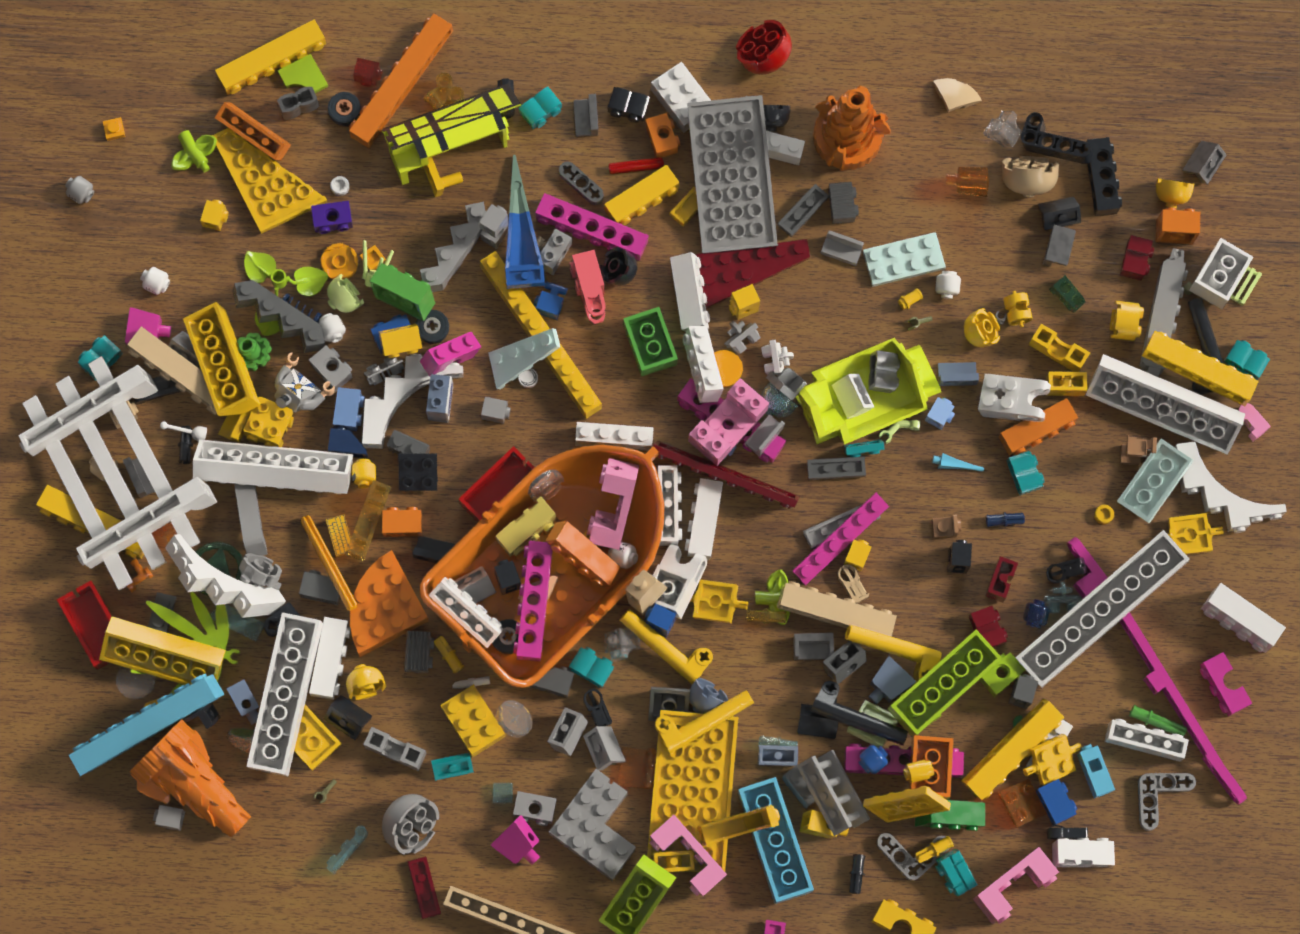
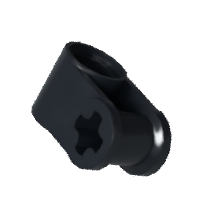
(275, 618)

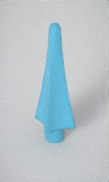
(948, 462)

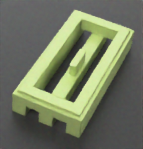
(1251, 272)

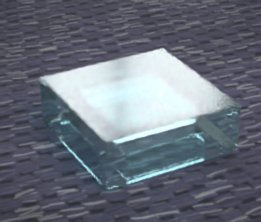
(502, 792)

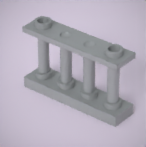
(833, 792)

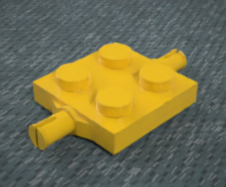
(1193, 533)
(716, 601)
(1052, 759)

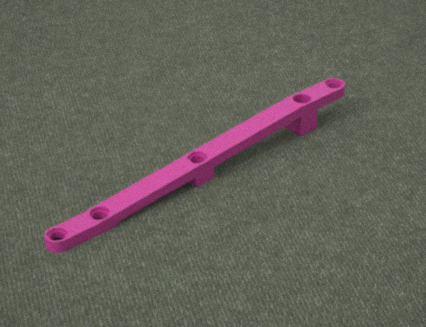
(1158, 678)

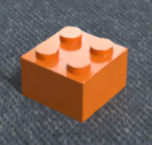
(1178, 226)

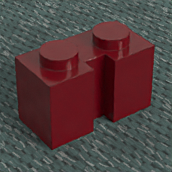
(1136, 257)
(998, 585)
(987, 625)

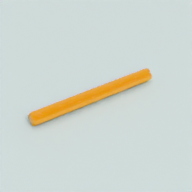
(328, 563)

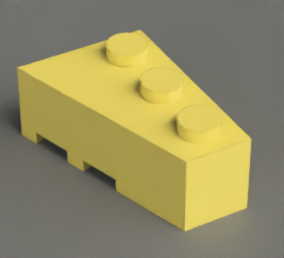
(526, 528)

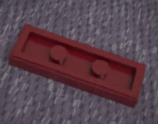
(424, 887)

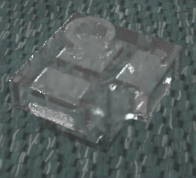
(1004, 129)
(620, 643)

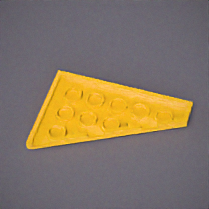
(266, 187)

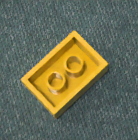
(473, 720)

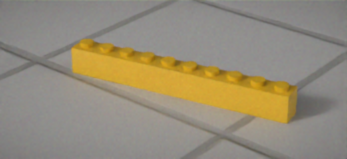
(534, 324)

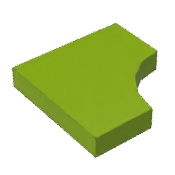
(303, 74)

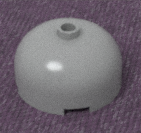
(403, 816)

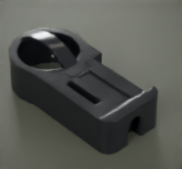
(1068, 569)
(599, 712)
(1071, 833)

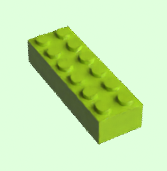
(944, 683)

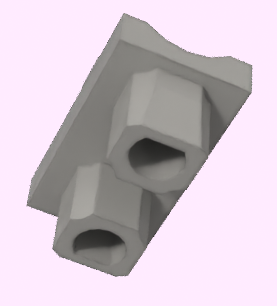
(736, 341)

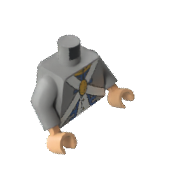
(296, 390)

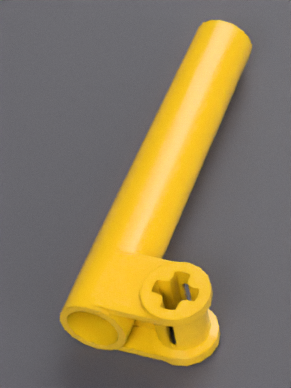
(923, 656)
(689, 668)
(677, 738)

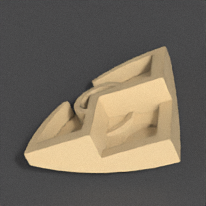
(955, 93)

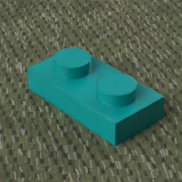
(871, 447)
(452, 766)

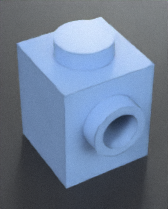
(940, 413)

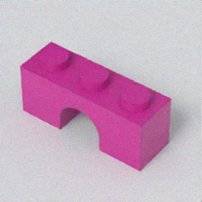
(457, 349)
(1230, 700)

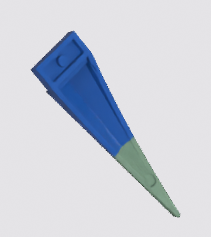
(523, 256)

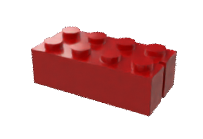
(495, 483)
(88, 618)

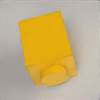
(858, 554)

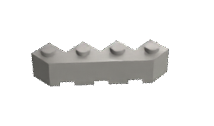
(451, 256)

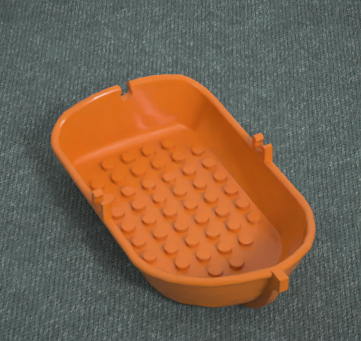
(575, 601)

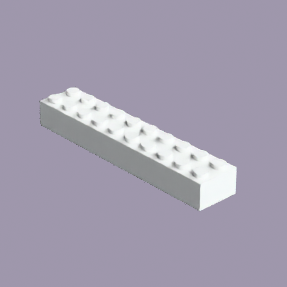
(1102, 608)

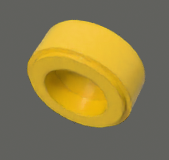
(1104, 514)

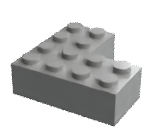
(584, 826)

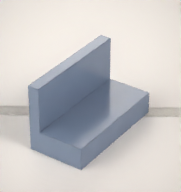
(957, 374)

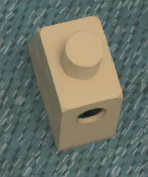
(644, 591)

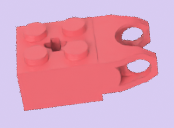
(589, 284)

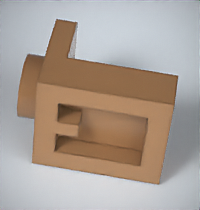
(946, 527)

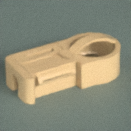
(853, 587)

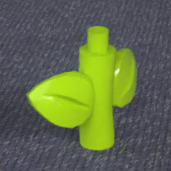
(193, 151)
(771, 598)

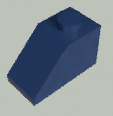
(344, 441)

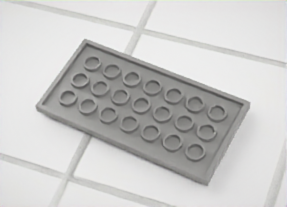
(732, 174)

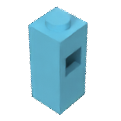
(1095, 771)

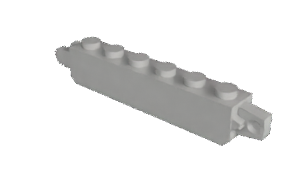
(1165, 304)

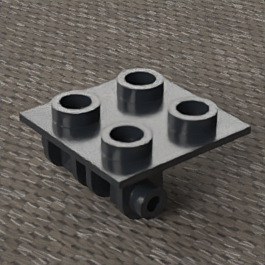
(417, 471)

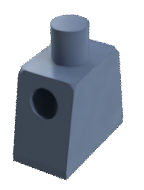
(890, 682)
(241, 692)

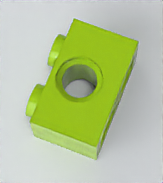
(1013, 670)

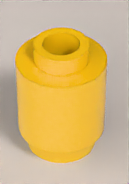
(918, 771)

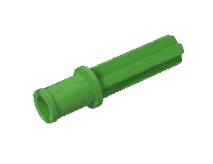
(1157, 721)

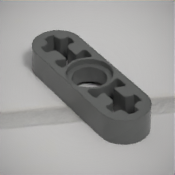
(567, 178)

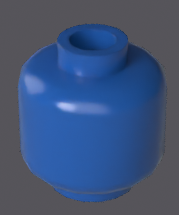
(873, 759)

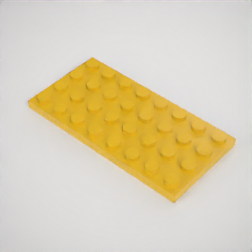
(694, 783)

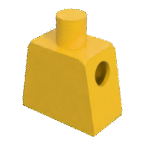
(815, 824)

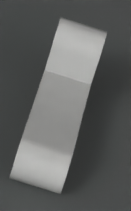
(250, 519)

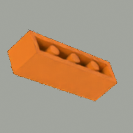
(252, 131)
(1032, 433)
(582, 554)

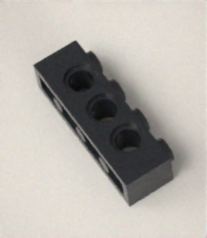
(1102, 204)

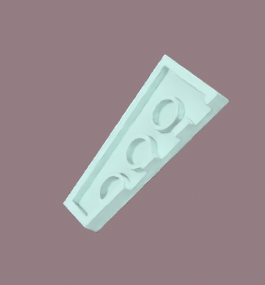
(521, 355)

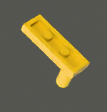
(439, 183)

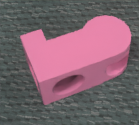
(1254, 421)

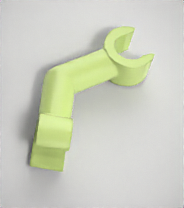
(912, 425)

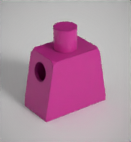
(149, 321)
(517, 842)

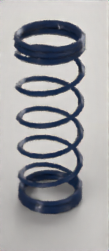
(286, 297)

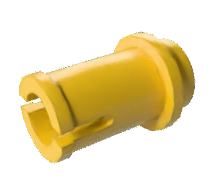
(906, 301)

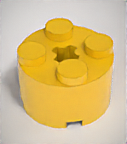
(1125, 320)

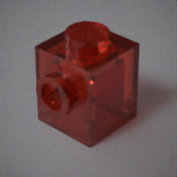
(367, 72)

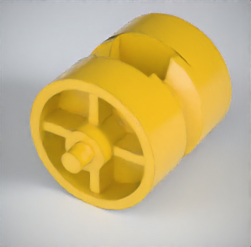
(1017, 307)

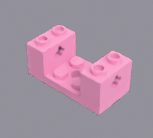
(742, 408)
(620, 479)
(669, 833)
(1036, 866)

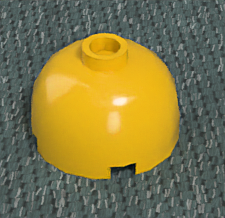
(1173, 192)
(981, 328)
(364, 682)

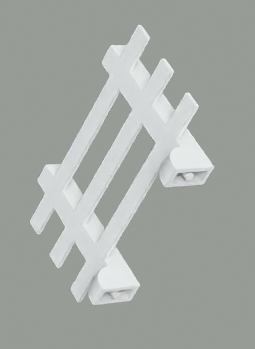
(137, 523)

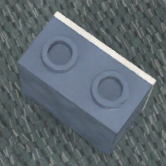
(439, 398)

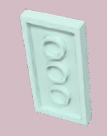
(904, 259)
(1155, 481)

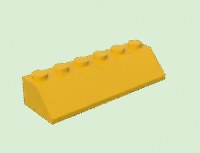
(221, 361)
(159, 652)

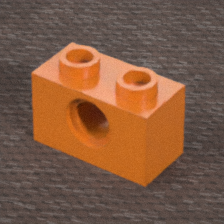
(662, 146)

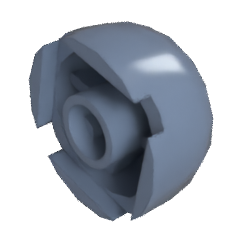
(705, 697)

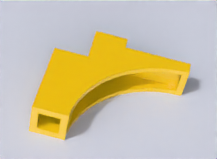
(738, 825)

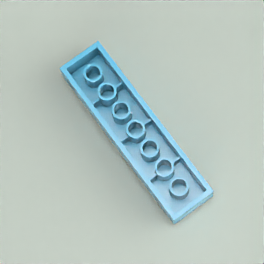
(145, 725)

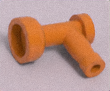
(142, 575)

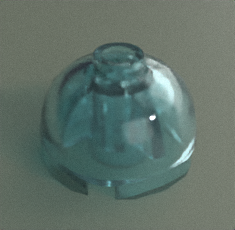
(779, 404)

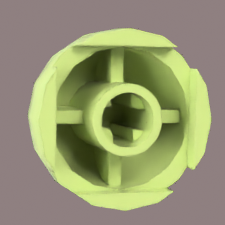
(343, 295)

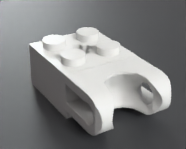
(1017, 400)
(679, 579)

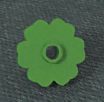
(254, 350)

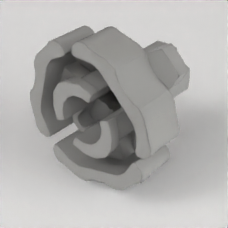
(260, 571)

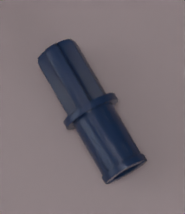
(1005, 519)

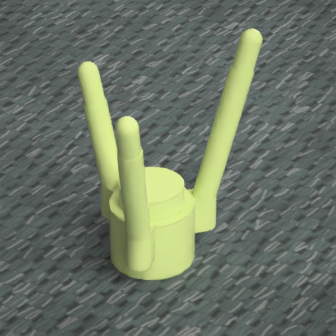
(367, 276)

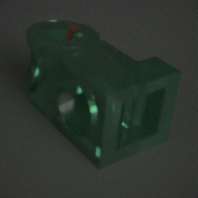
(1068, 294)

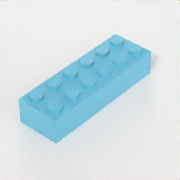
(777, 845)

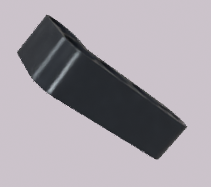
(1076, 152)

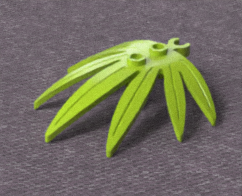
(215, 638)

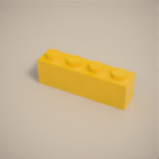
(642, 196)

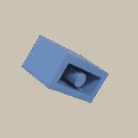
(348, 408)

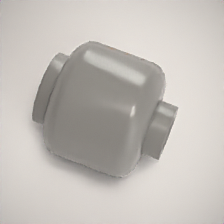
(79, 189)

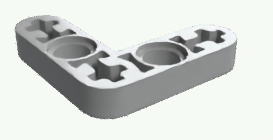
(1156, 787)
(909, 861)

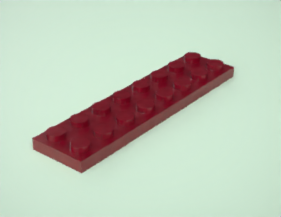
(732, 477)

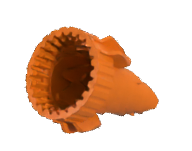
(849, 130)
(183, 769)

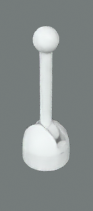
(197, 433)

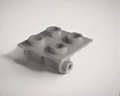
(394, 364)

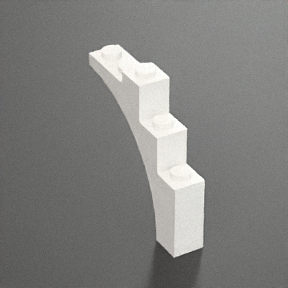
(397, 389)
(1215, 497)
(222, 589)

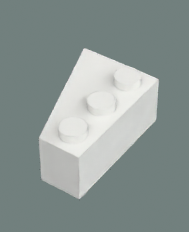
(1083, 853)

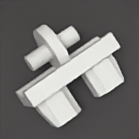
(774, 350)

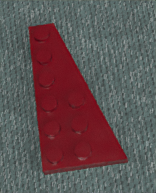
(736, 269)

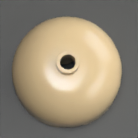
(1028, 181)

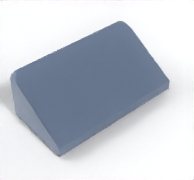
(778, 755)

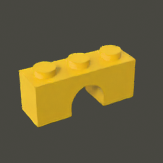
(1047, 342)
(889, 913)

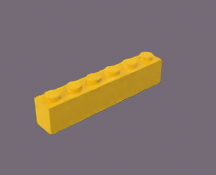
(270, 57)
(1200, 368)
(62, 506)
(1012, 749)

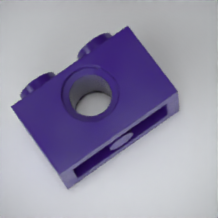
(323, 211)

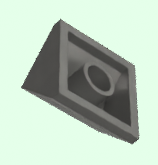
(667, 699)

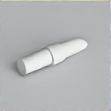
(476, 681)

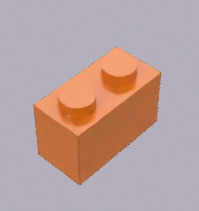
(401, 522)

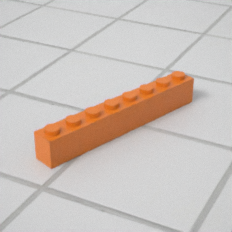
(401, 80)

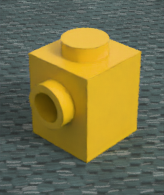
(214, 215)

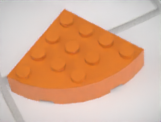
(384, 606)

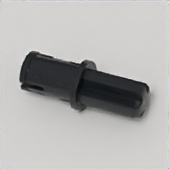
(185, 446)
(857, 873)

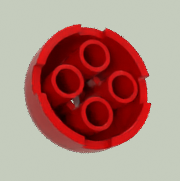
(764, 48)

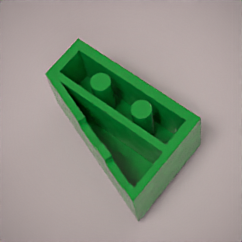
(961, 815)

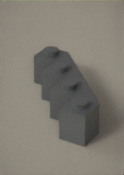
(272, 308)

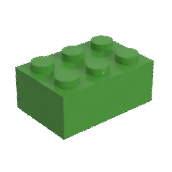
(402, 291)
(650, 341)

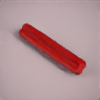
(636, 165)

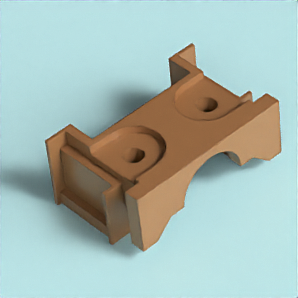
(1137, 448)

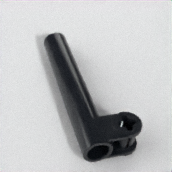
(1205, 335)
(826, 706)

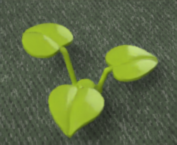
(263, 266)

